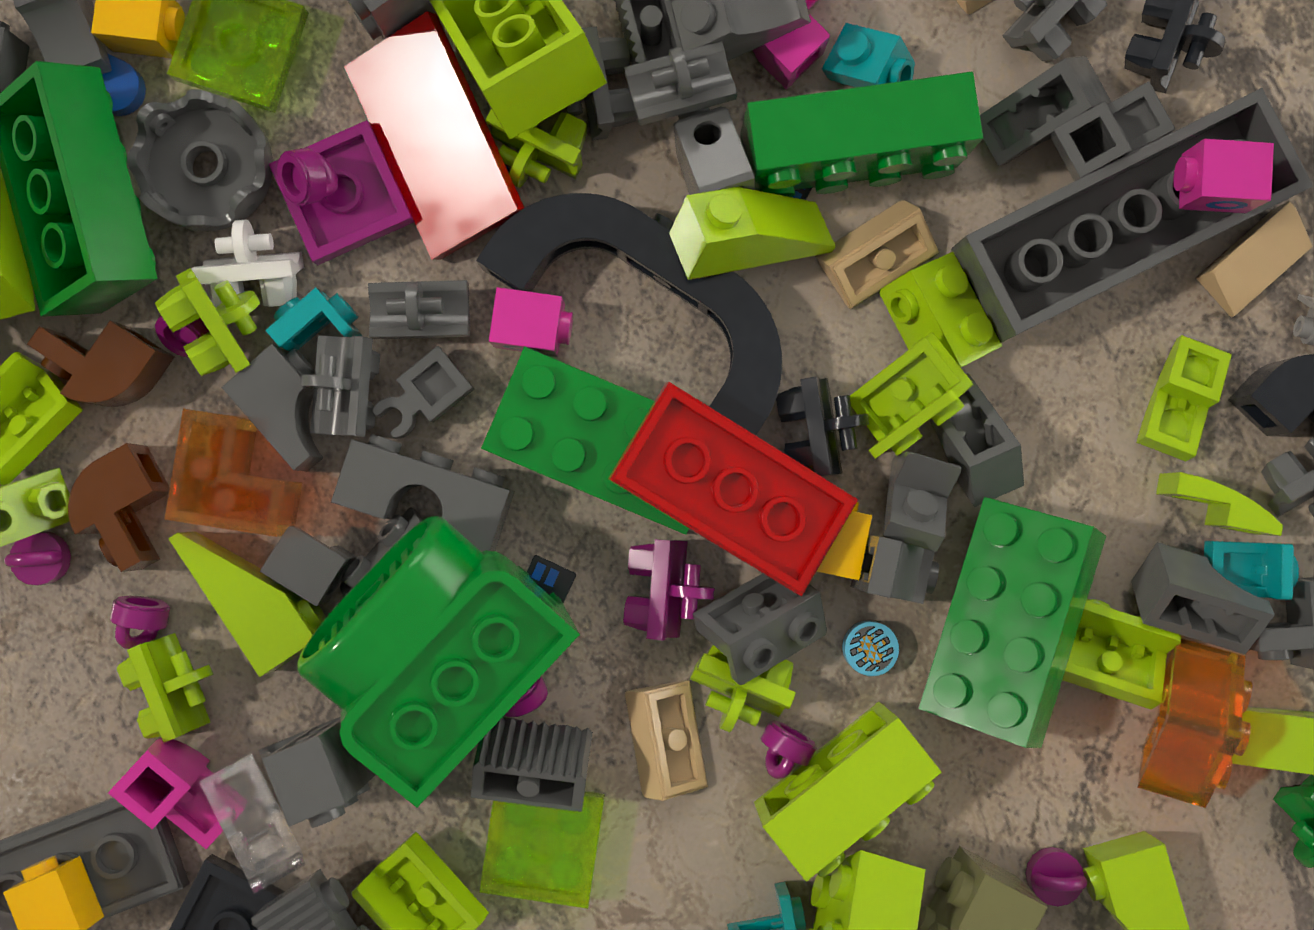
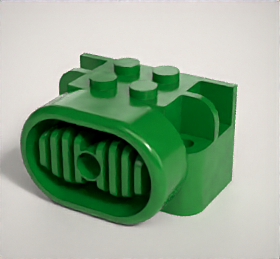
(432, 654)

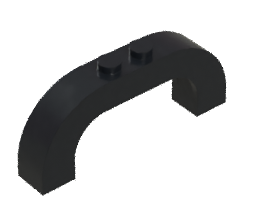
(578, 221)

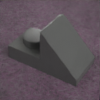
(919, 499)

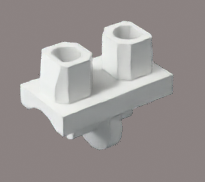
(274, 271)

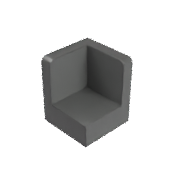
(307, 565)

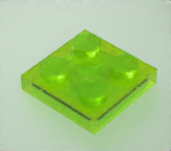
(239, 48)
(542, 852)

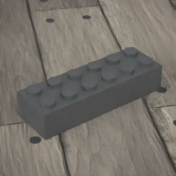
(1113, 222)

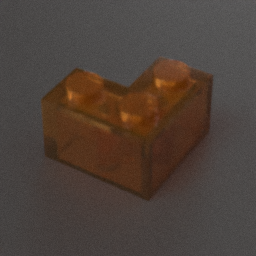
(214, 480)
(1197, 724)

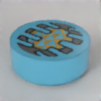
(870, 648)

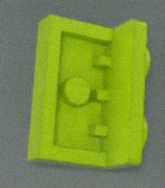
(941, 302)
(908, 393)
(29, 413)
(1119, 655)
(417, 892)

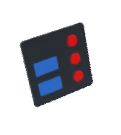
(551, 576)

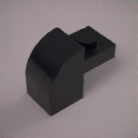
(1278, 395)

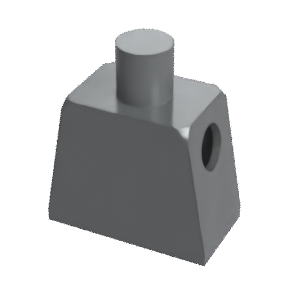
(711, 151)

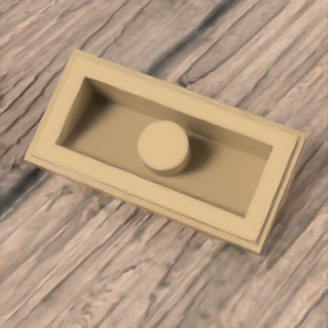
(878, 252)
(1256, 259)
(666, 740)

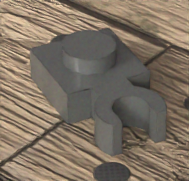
(430, 388)

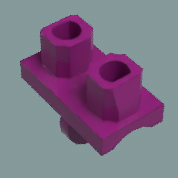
(672, 591)

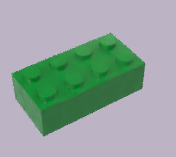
(862, 134)
(71, 191)
(570, 429)
(1012, 622)

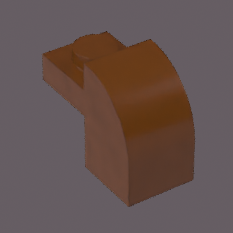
(112, 373)
(108, 498)

